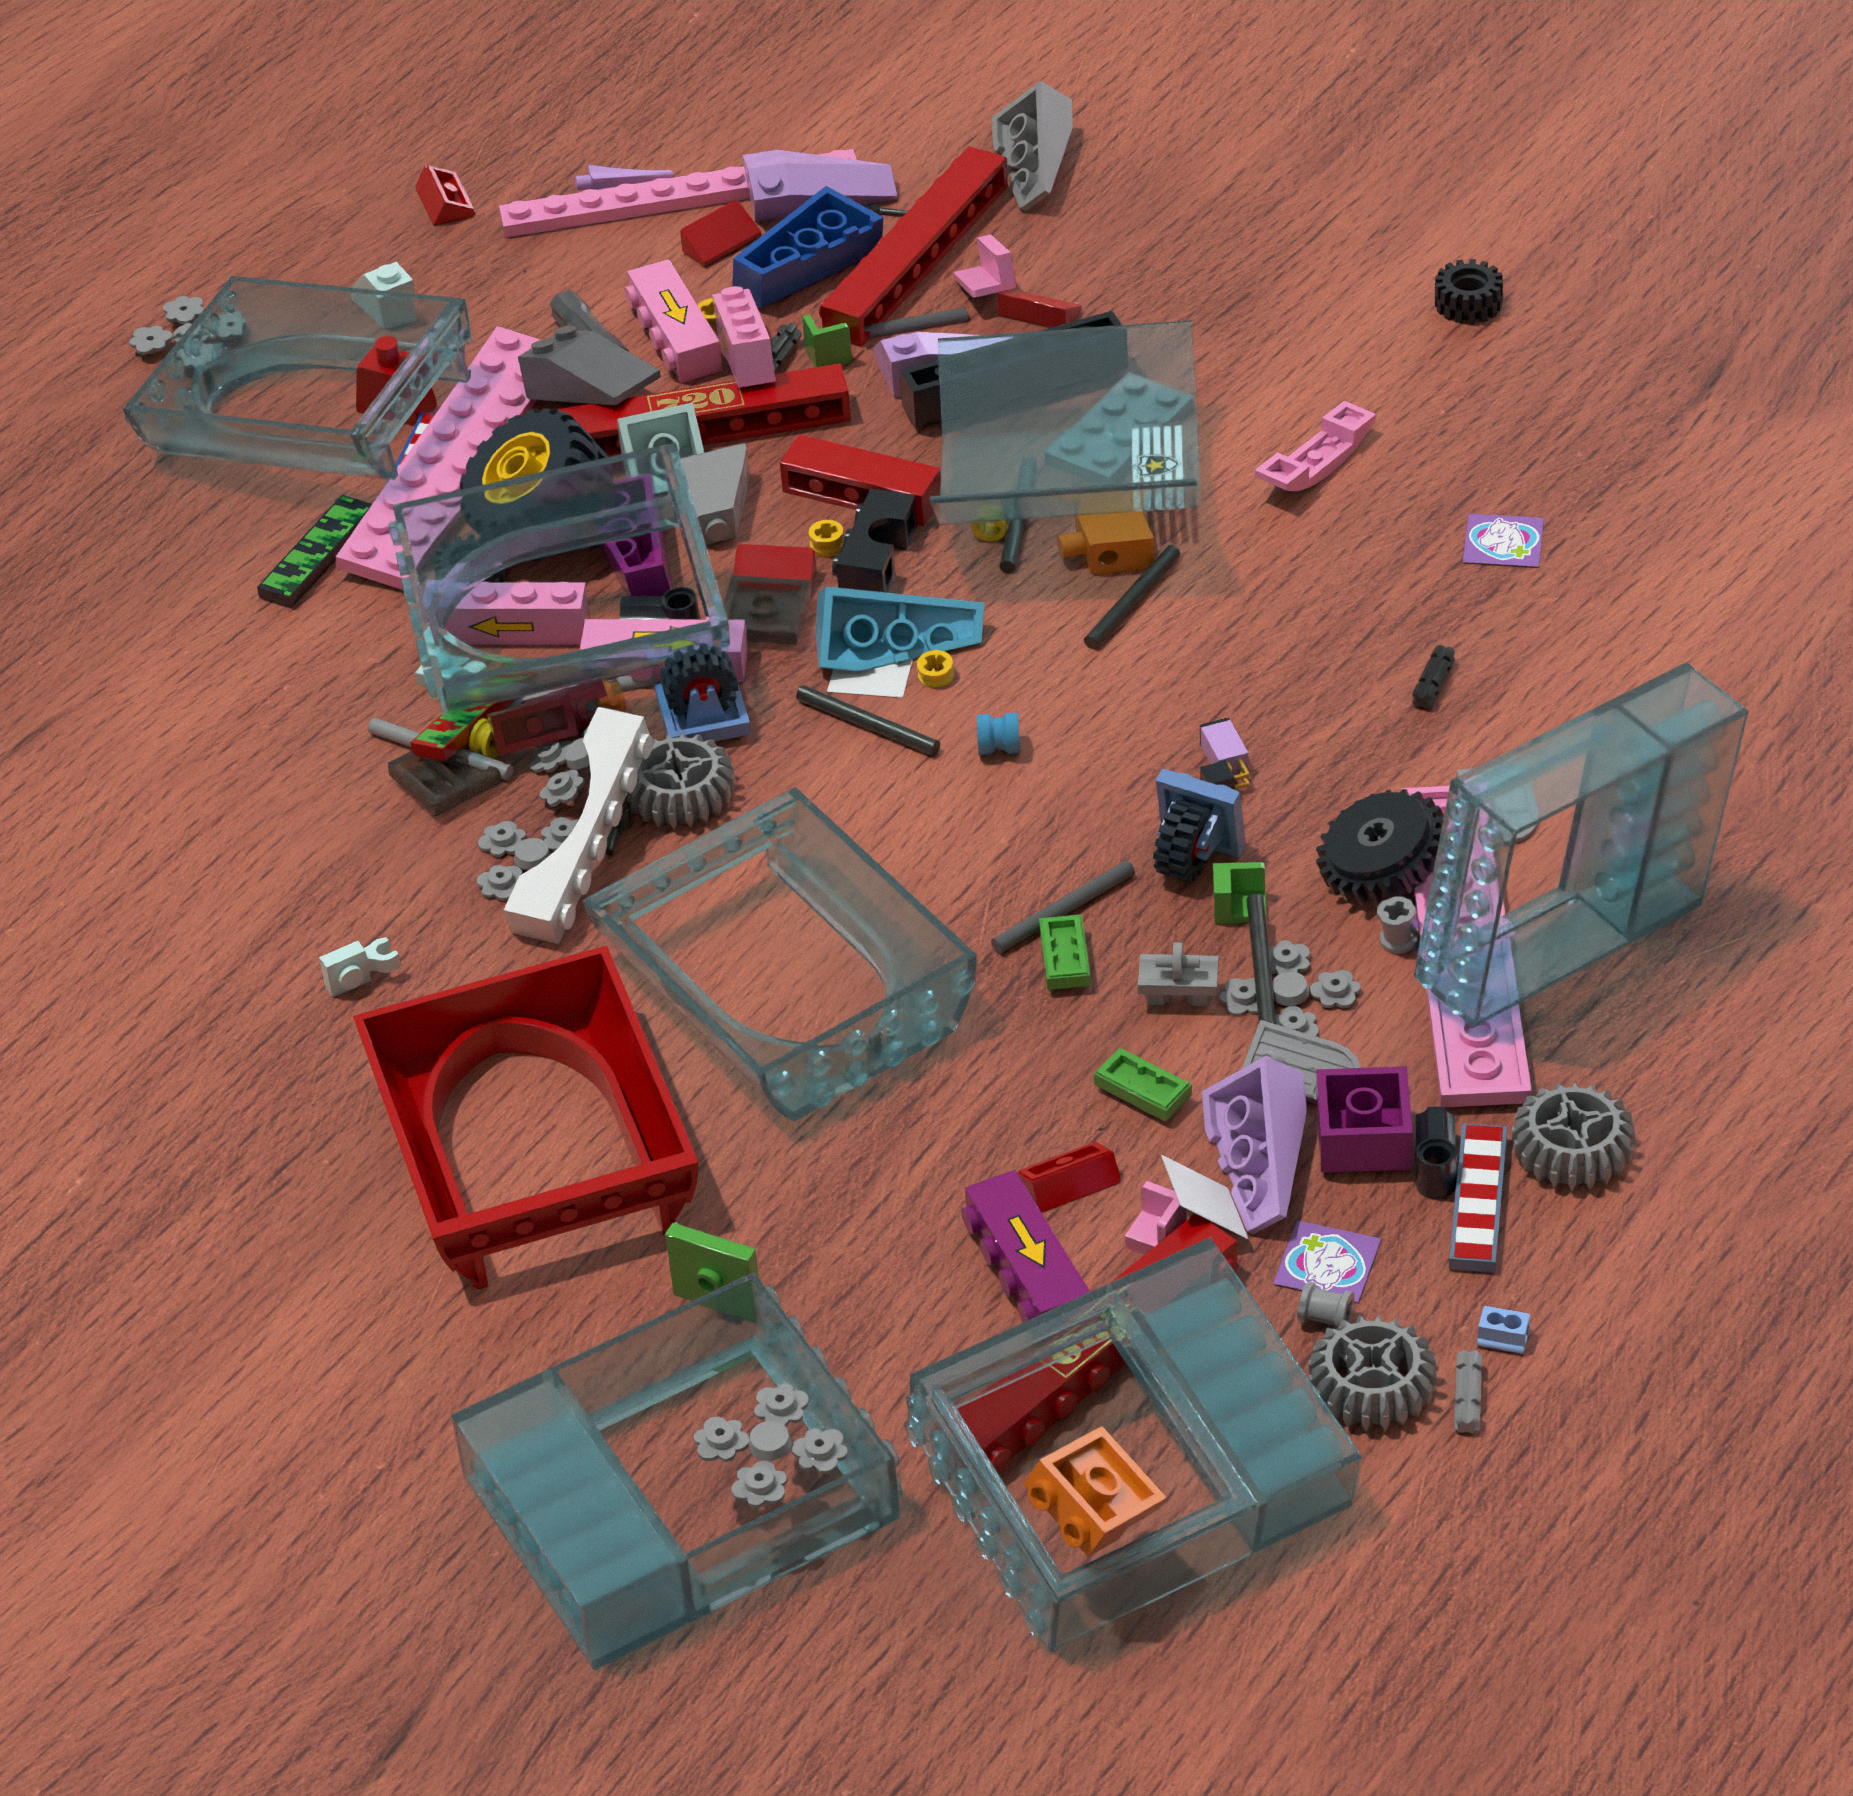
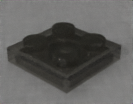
(769, 606)

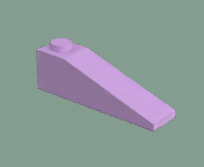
(786, 179)
(905, 352)
(1258, 1130)

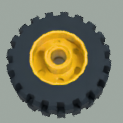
(531, 446)

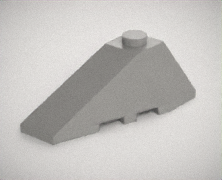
(1033, 139)

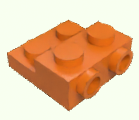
(1092, 1491)

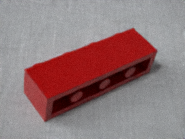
(846, 474)

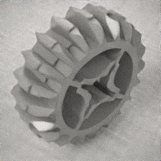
(682, 781)
(1573, 1135)
(1371, 1357)

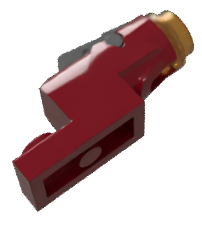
(553, 715)

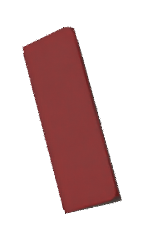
(443, 195)
(718, 233)
(1036, 308)
(775, 562)
(1070, 1175)

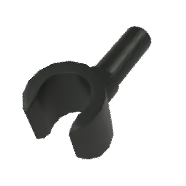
(624, 824)

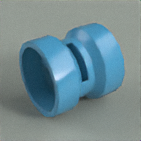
(998, 733)

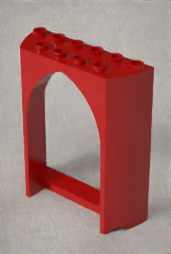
(553, 1010)

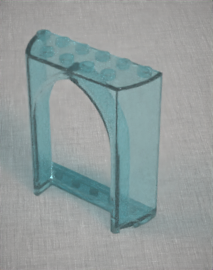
(287, 326)
(474, 532)
(914, 954)

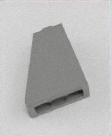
(718, 490)

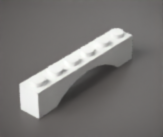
(548, 893)

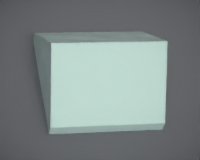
(661, 428)

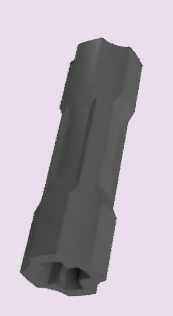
(572, 310)

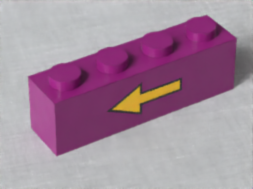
(1021, 1245)

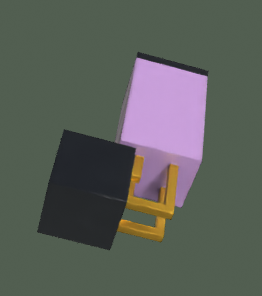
(1225, 753)

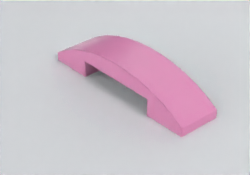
(1322, 454)

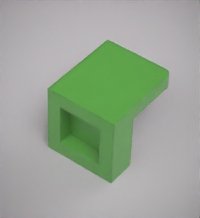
(828, 344)
(1231, 888)

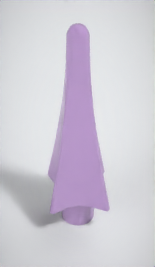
(607, 177)

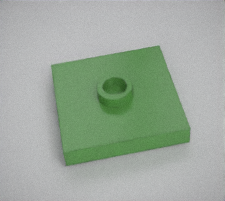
(705, 1261)

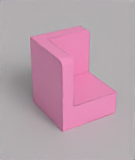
(1158, 1218)

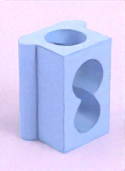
(1503, 1329)

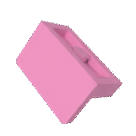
(995, 272)

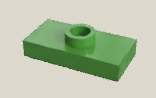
(1064, 952)
(1143, 1084)

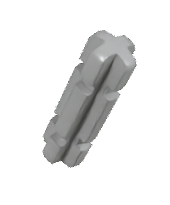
(1468, 1391)

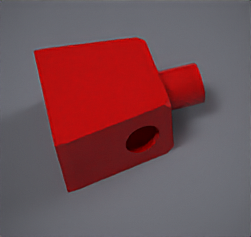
(377, 370)

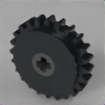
(1381, 846)

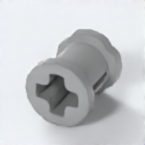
(1398, 931)
(1324, 1305)

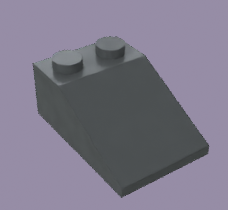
(582, 369)

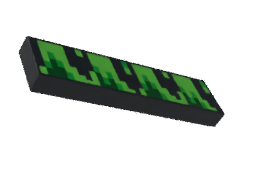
(313, 552)

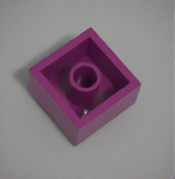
(1364, 1119)

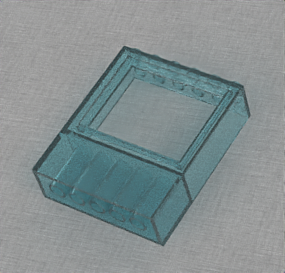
(1639, 851)
(1222, 1390)
(586, 1523)

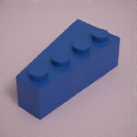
(807, 247)

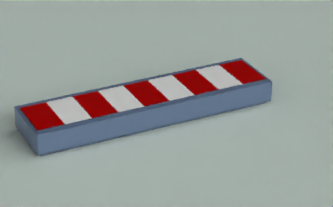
(1478, 1198)

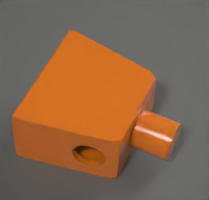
(1110, 542)

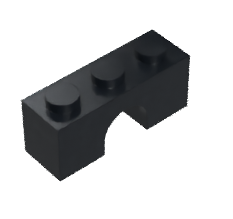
(880, 524)

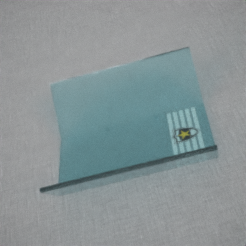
(1068, 423)

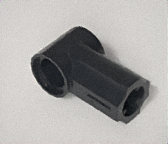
(674, 604)
(1436, 1153)

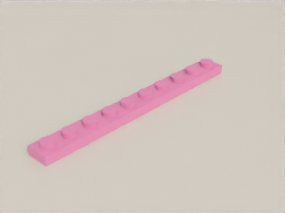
(630, 200)

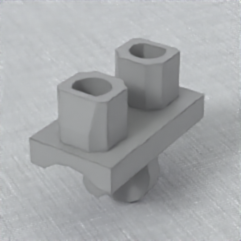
(1178, 975)

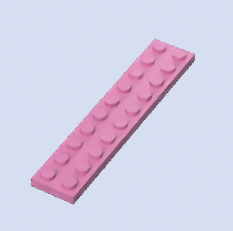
(442, 451)
(1479, 1062)

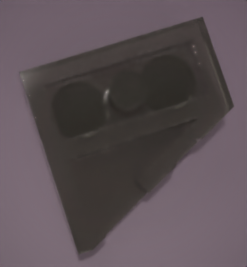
(441, 783)

